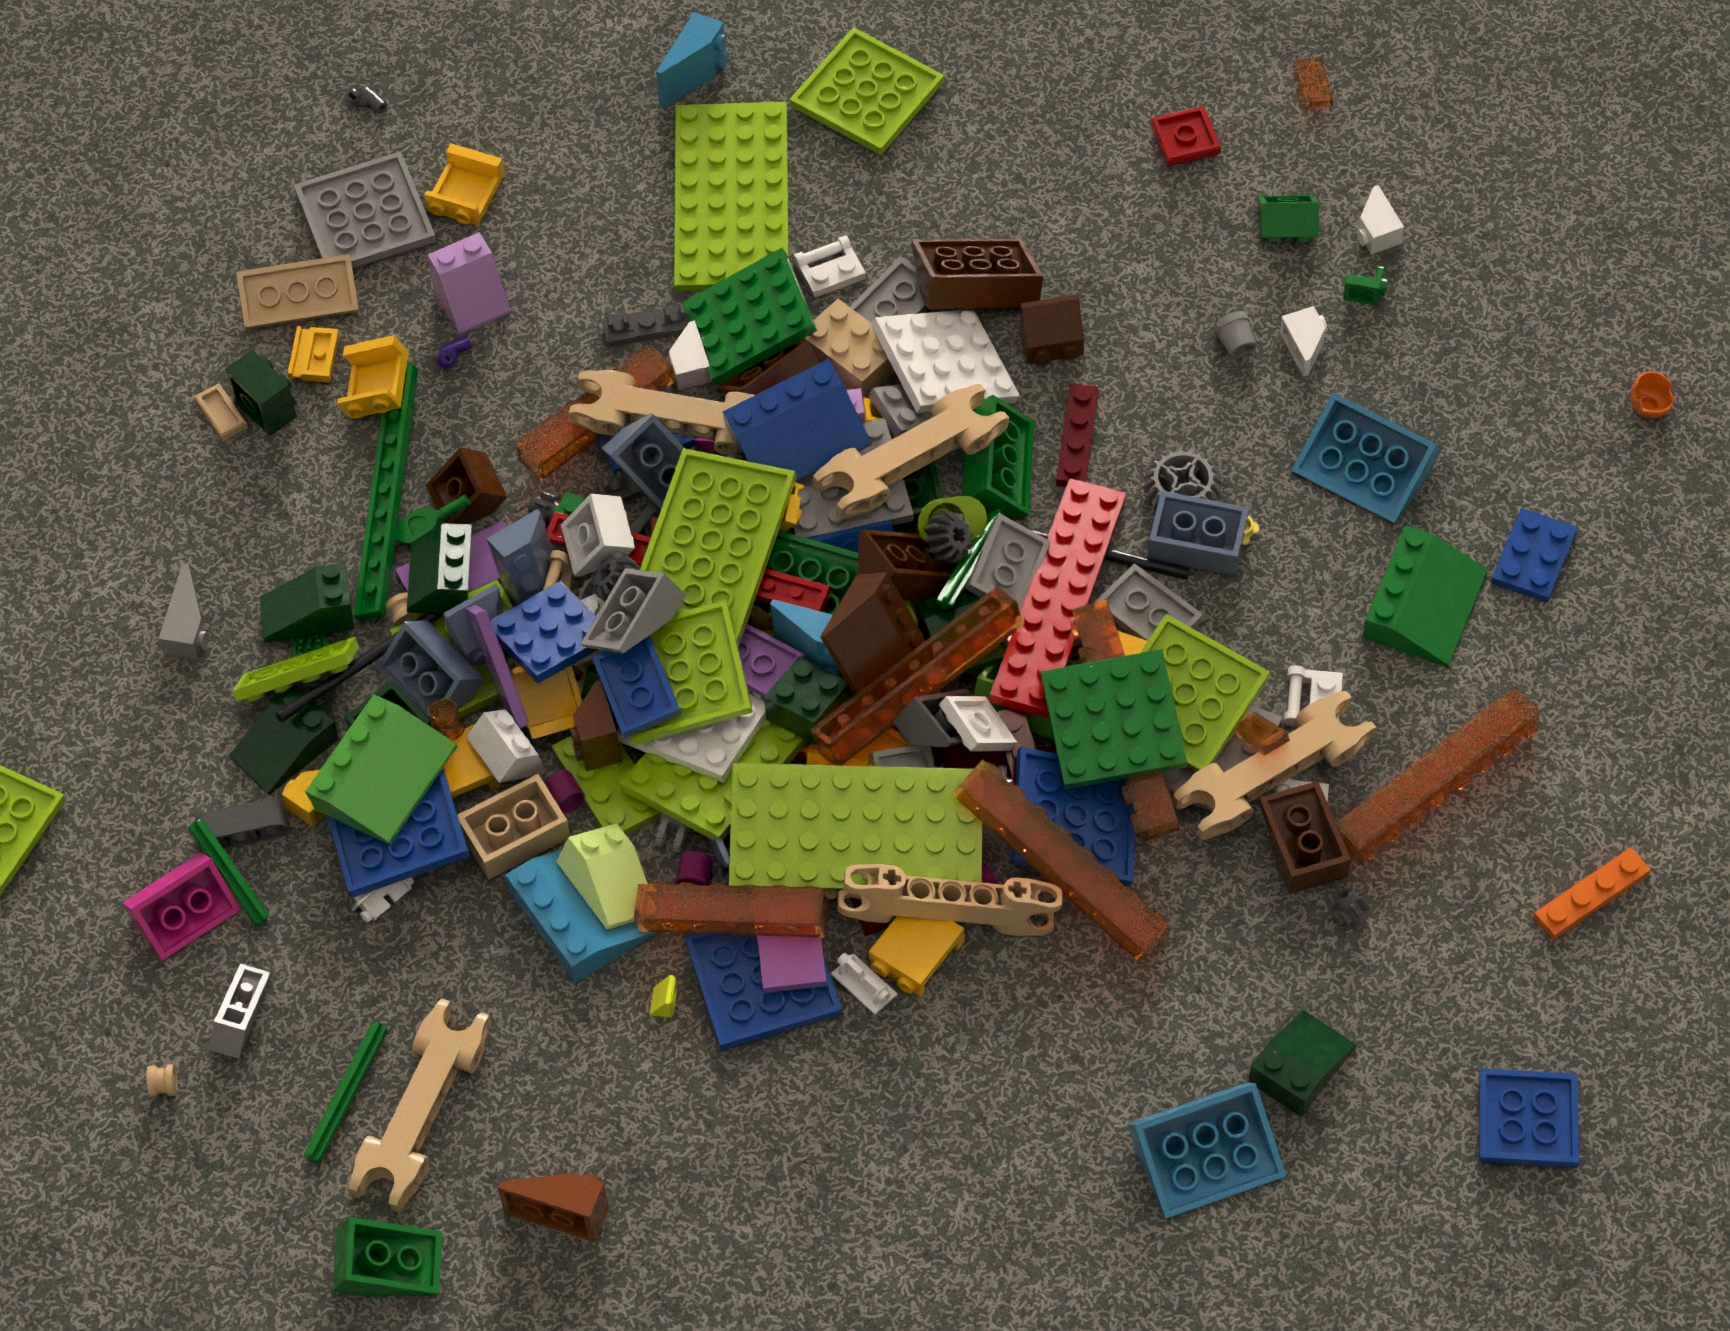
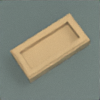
(220, 412)

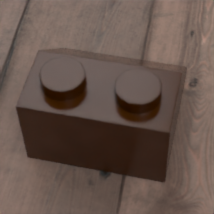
(1051, 329)
(468, 474)
(594, 731)

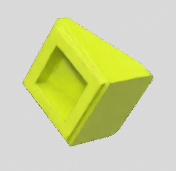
(664, 997)

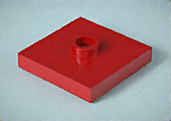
(1185, 136)

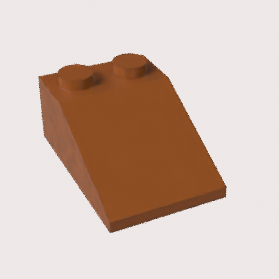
(560, 1202)

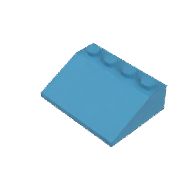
(1366, 458)
(566, 919)
(1207, 1149)

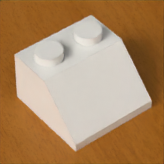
(595, 531)
(504, 747)

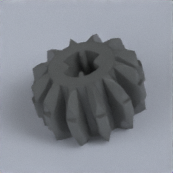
(948, 537)
(610, 572)

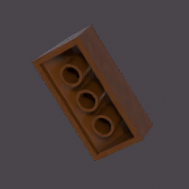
(905, 561)

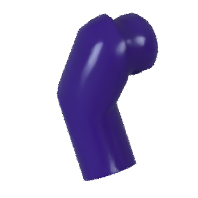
(450, 350)

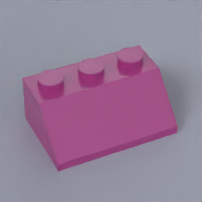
(182, 905)

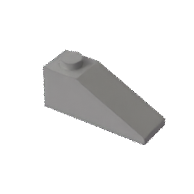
(183, 625)
(238, 1011)

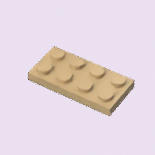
(297, 291)

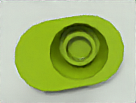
(968, 506)

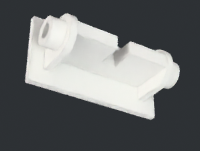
(373, 902)
(863, 983)

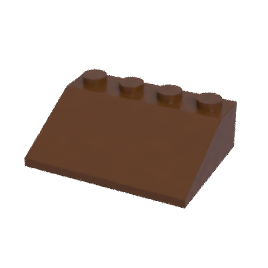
(976, 273)
(870, 630)

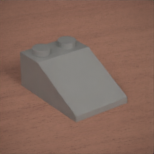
(634, 610)

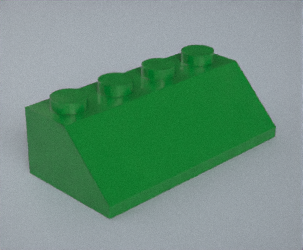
(1002, 471)

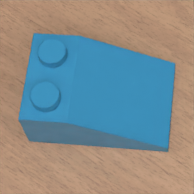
(692, 58)
(802, 631)

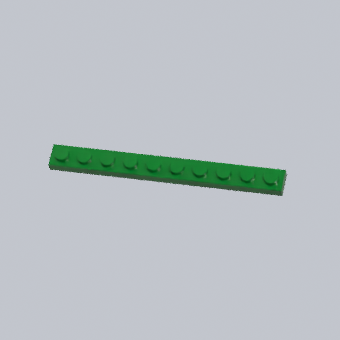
(385, 505)

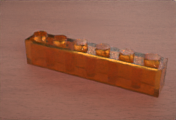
(561, 440)
(731, 909)

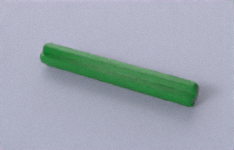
(229, 872)

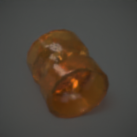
(445, 718)

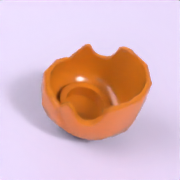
(1652, 395)

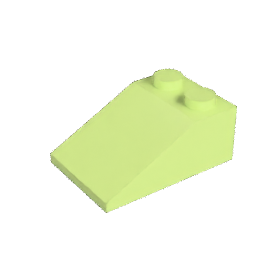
(604, 872)

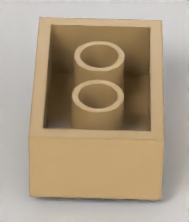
(851, 348)
(513, 826)

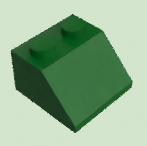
(1288, 217)

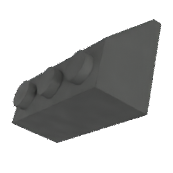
(926, 723)

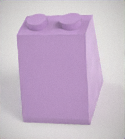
(468, 283)

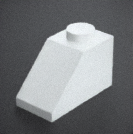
(1379, 224)
(1304, 336)
(689, 359)

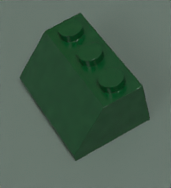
(439, 569)

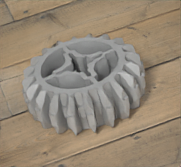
(1179, 469)

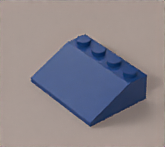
(798, 422)

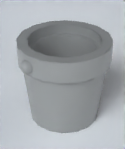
(1235, 334)

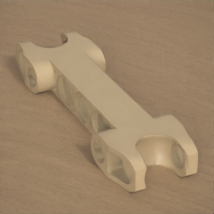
(624, 403)
(871, 474)
(1233, 790)
(894, 893)
(398, 1153)

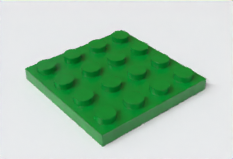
(750, 316)
(1113, 719)

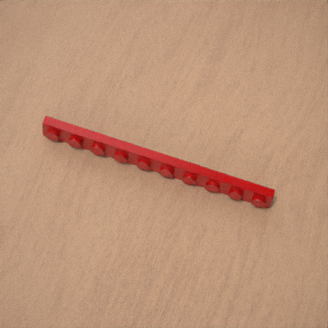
(773, 584)

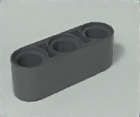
(247, 822)

